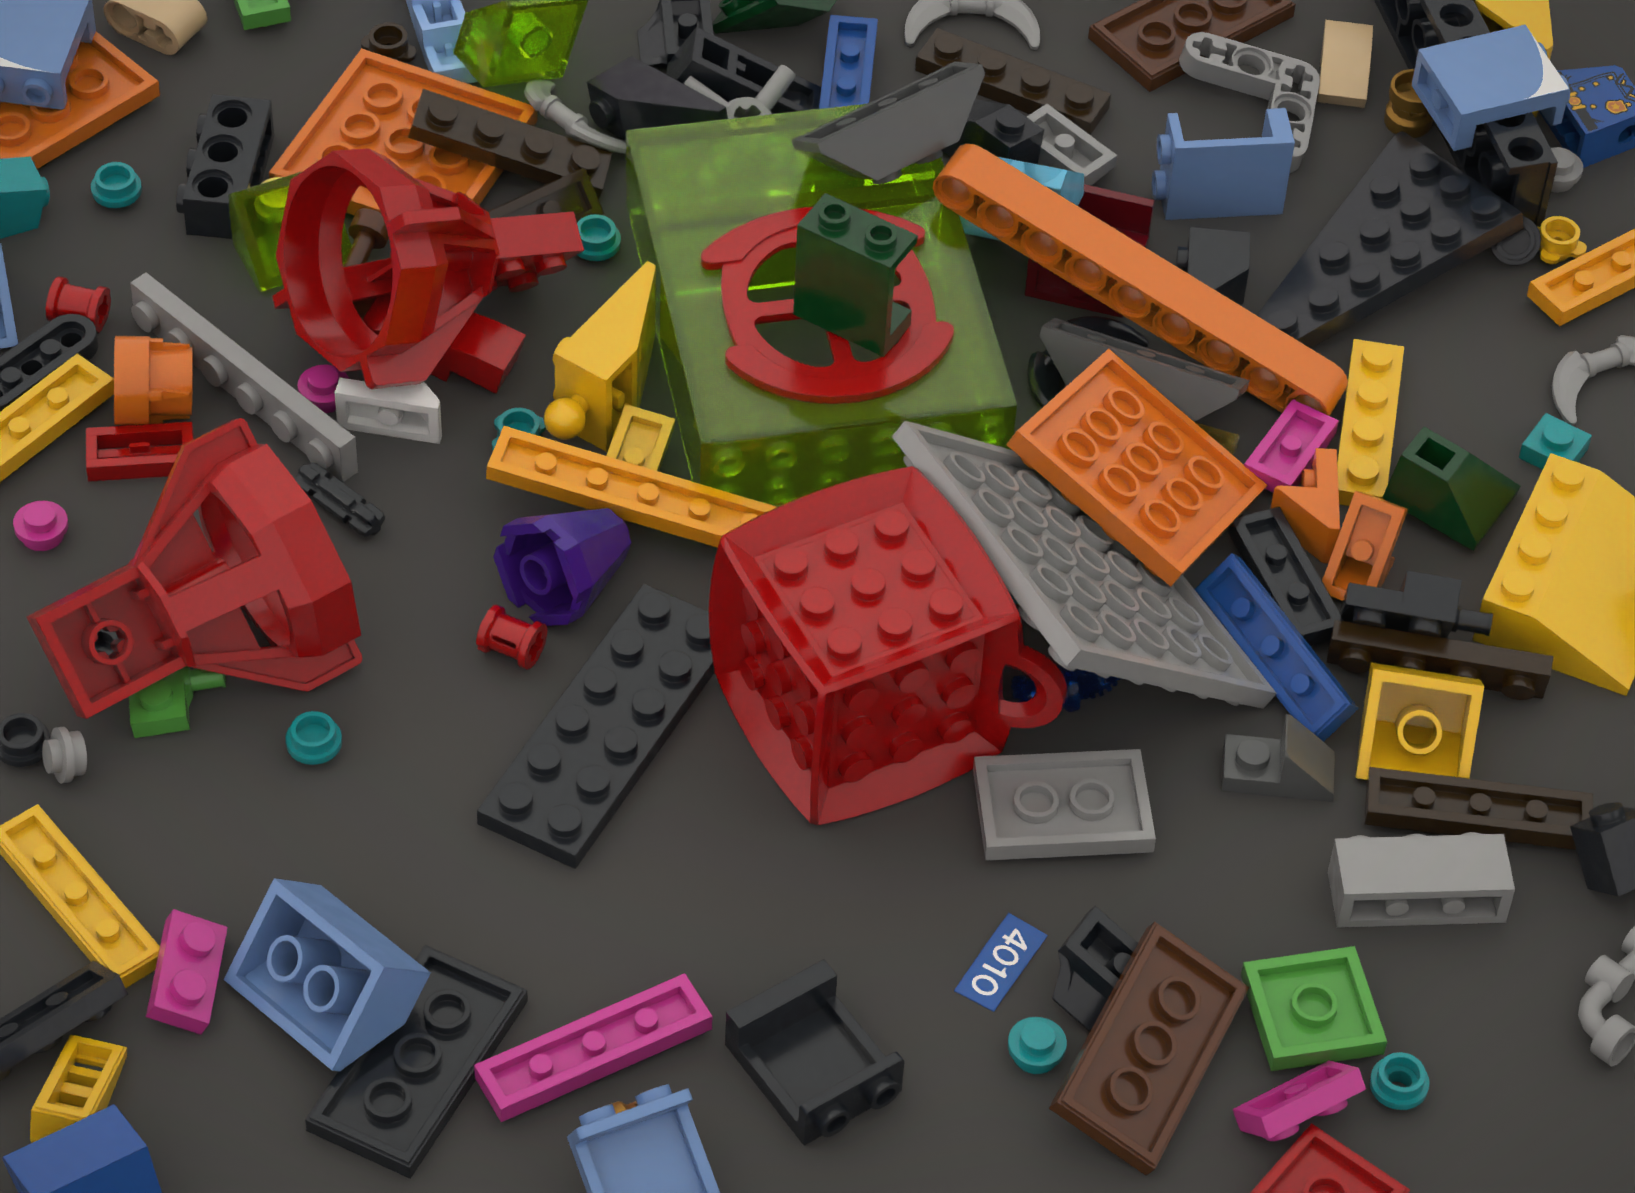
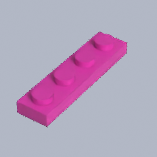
(592, 1047)

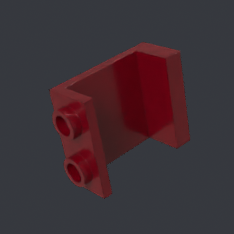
(1119, 210)

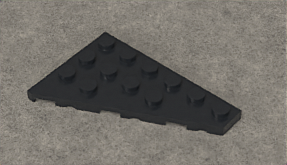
(1388, 237)

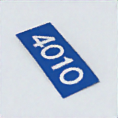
(1000, 962)

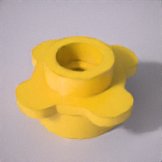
(1560, 240)

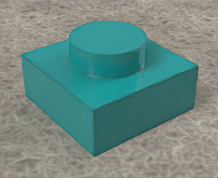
(1554, 437)

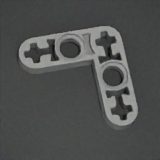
(1272, 84)

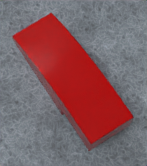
(479, 353)

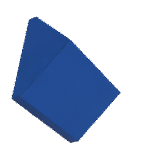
(86, 1157)

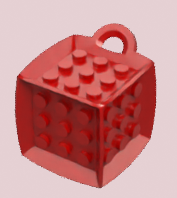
(869, 645)

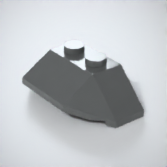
(899, 127)
(1185, 384)

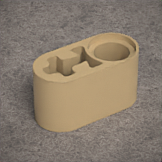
(157, 23)

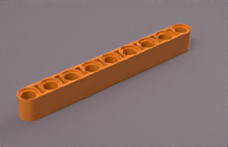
(1136, 281)

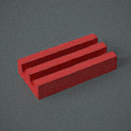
(140, 458)

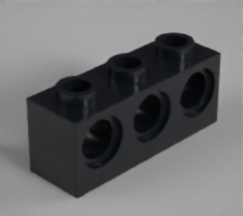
(229, 157)

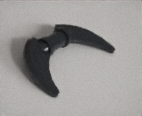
(1042, 372)

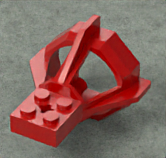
(438, 272)
(183, 600)

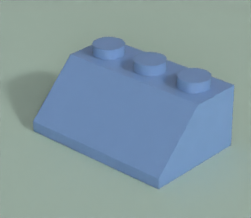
(324, 973)

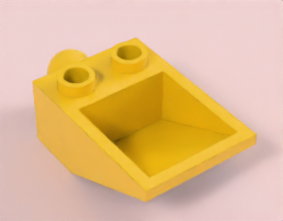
(604, 364)

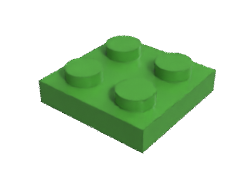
(1313, 1008)

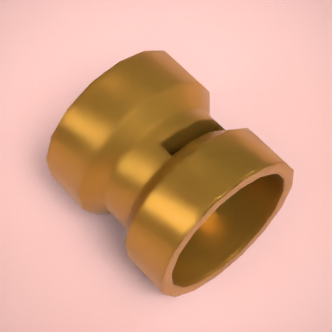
(1405, 109)

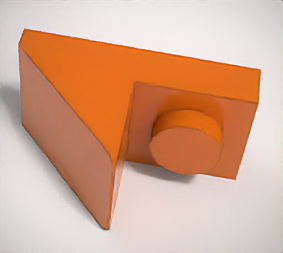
(1314, 506)
(1364, 544)

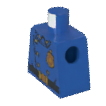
(1598, 115)

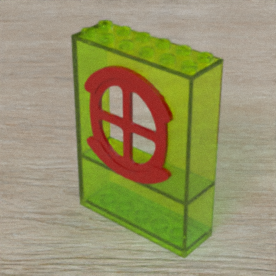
(722, 218)

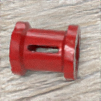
(73, 299)
(511, 637)

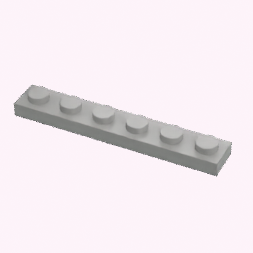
(245, 378)

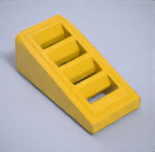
(73, 1085)

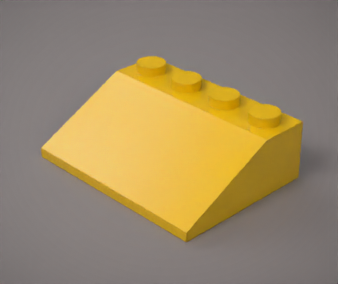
(1570, 577)

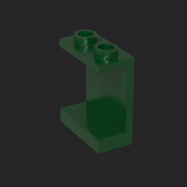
(849, 272)

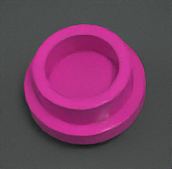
(319, 386)
(40, 525)

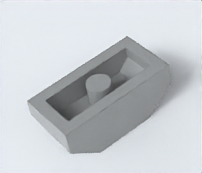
(1071, 147)

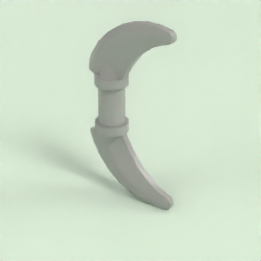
(1011, 11)
(575, 124)
(1577, 368)

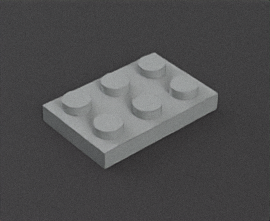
(1063, 804)

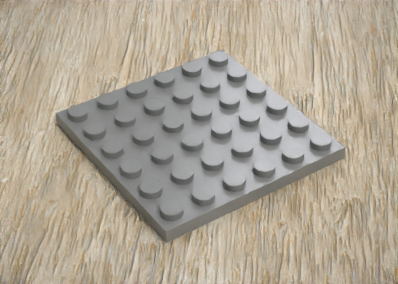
(1078, 583)

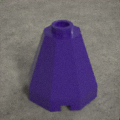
(561, 561)

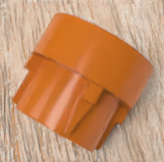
(151, 380)

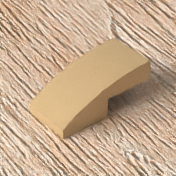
(1345, 63)

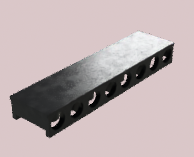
(1505, 154)

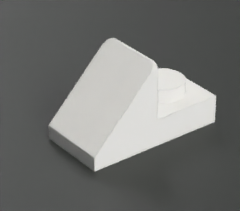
(398, 411)

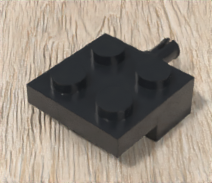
(1421, 606)

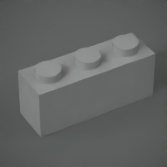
(1420, 880)

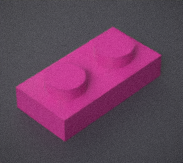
(1291, 445)
(187, 972)
(1311, 1094)

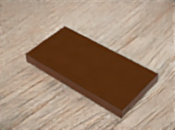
(1152, 33)
(1149, 1048)

